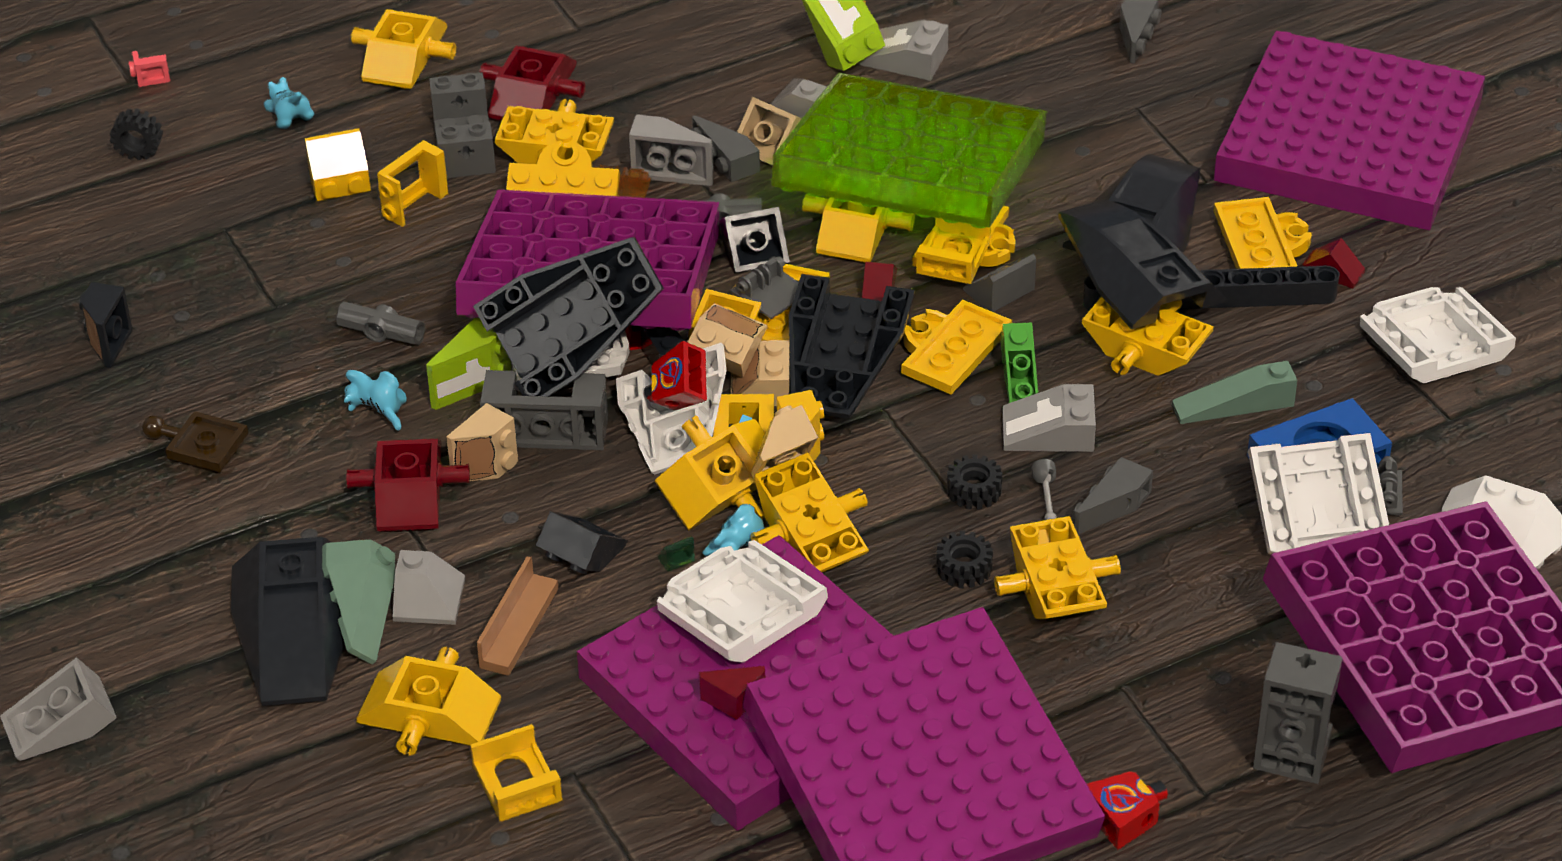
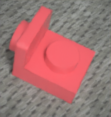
(149, 69)

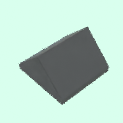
(1004, 283)

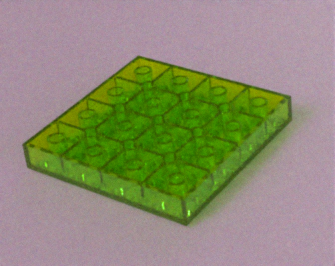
(910, 150)

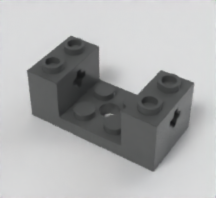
(463, 124)
(574, 421)
(1296, 712)

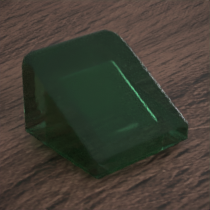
(677, 554)

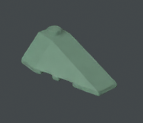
(1244, 392)
(362, 586)

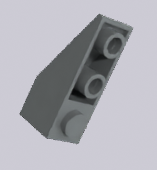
(1137, 25)
(731, 150)
(1116, 495)

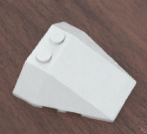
(659, 427)
(1524, 512)

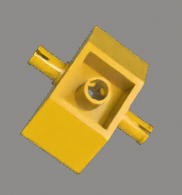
(401, 47)
(529, 131)
(853, 229)
(1153, 347)
(697, 485)
(808, 513)
(1055, 570)
(430, 701)

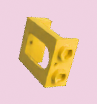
(431, 180)
(952, 265)
(752, 405)
(524, 796)

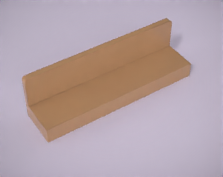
(515, 619)

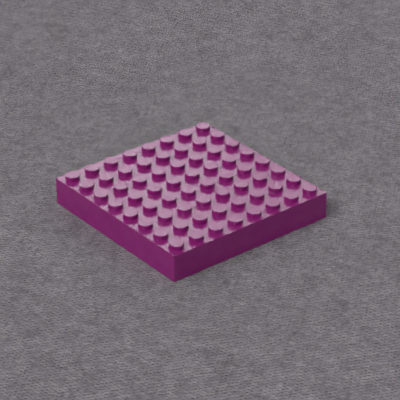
(1350, 129)
(544, 228)
(1437, 632)
(652, 683)
(923, 751)

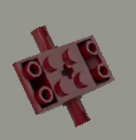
(531, 80)
(408, 483)

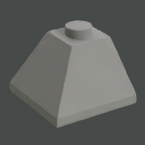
(798, 96)
(426, 589)

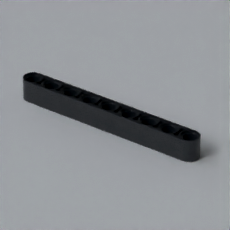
(1259, 287)

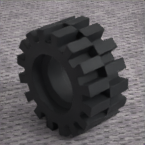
(140, 123)
(974, 494)
(959, 571)

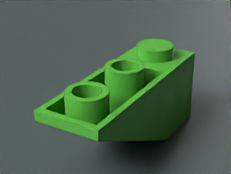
(1019, 360)

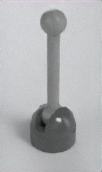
(1045, 473)

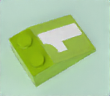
(844, 31)
(462, 364)

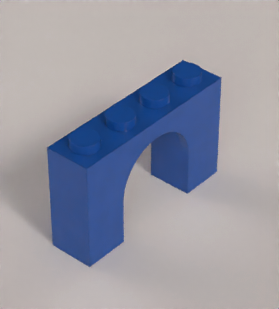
(1323, 426)

